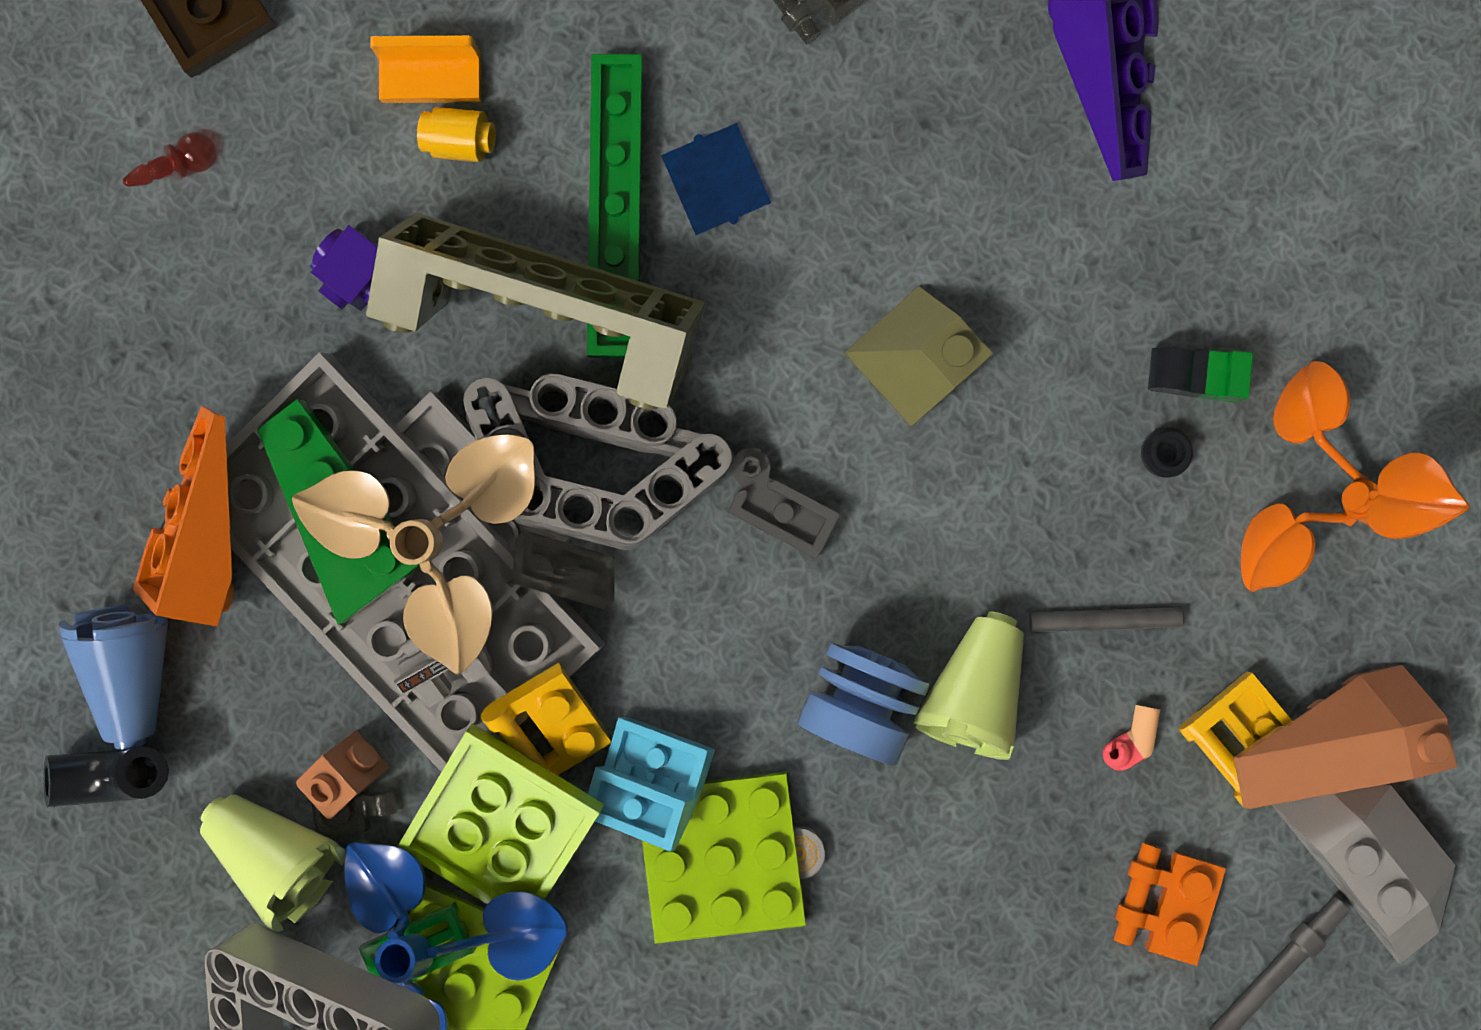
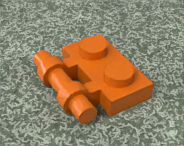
(1182, 908)

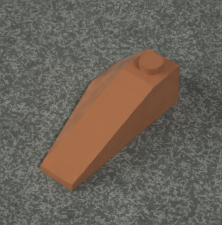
(1359, 737)

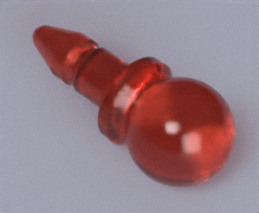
(192, 153)

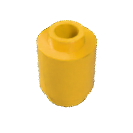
(456, 134)

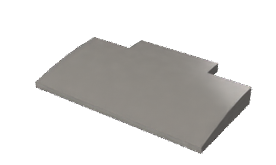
(411, 462)

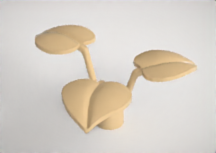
(445, 618)

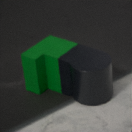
(1201, 373)

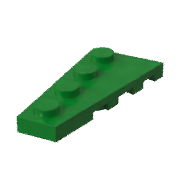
(302, 457)

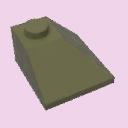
(918, 354)

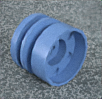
(863, 703)

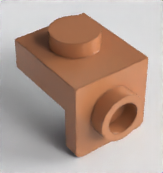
(342, 774)

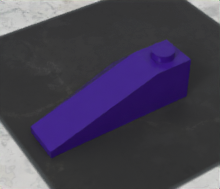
(1107, 65)

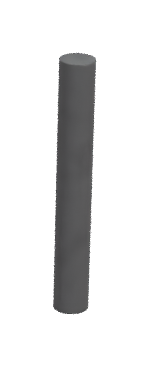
(1105, 619)

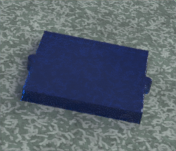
(716, 179)

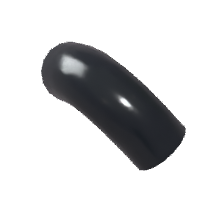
(103, 776)

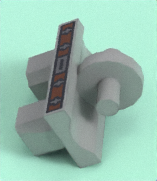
(427, 677)

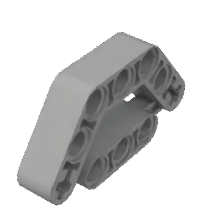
(678, 444)

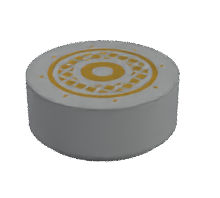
(809, 851)

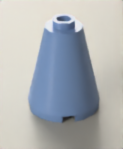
(118, 669)

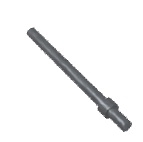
(1305, 942)

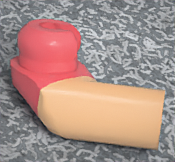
(1136, 743)

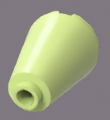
(978, 690)
(270, 858)

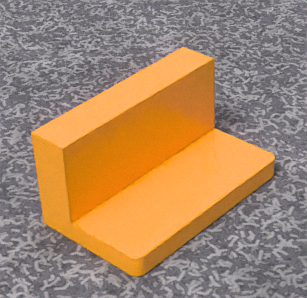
(428, 69)

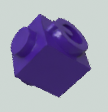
(345, 267)

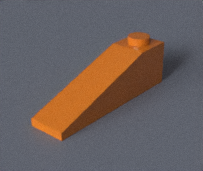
(189, 561)

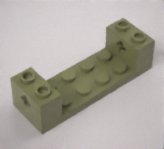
(428, 257)

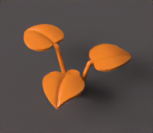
(1409, 500)

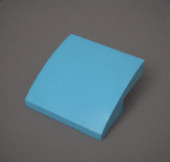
(650, 782)

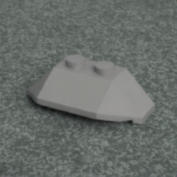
(1378, 861)

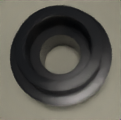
(1182, 452)

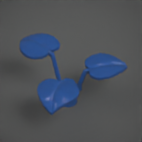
(390, 880)

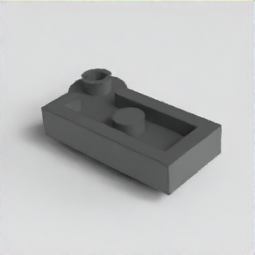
(778, 507)

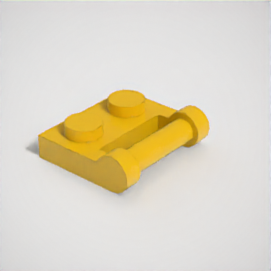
(559, 714)
(1248, 714)

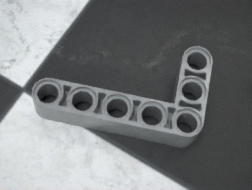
(270, 977)

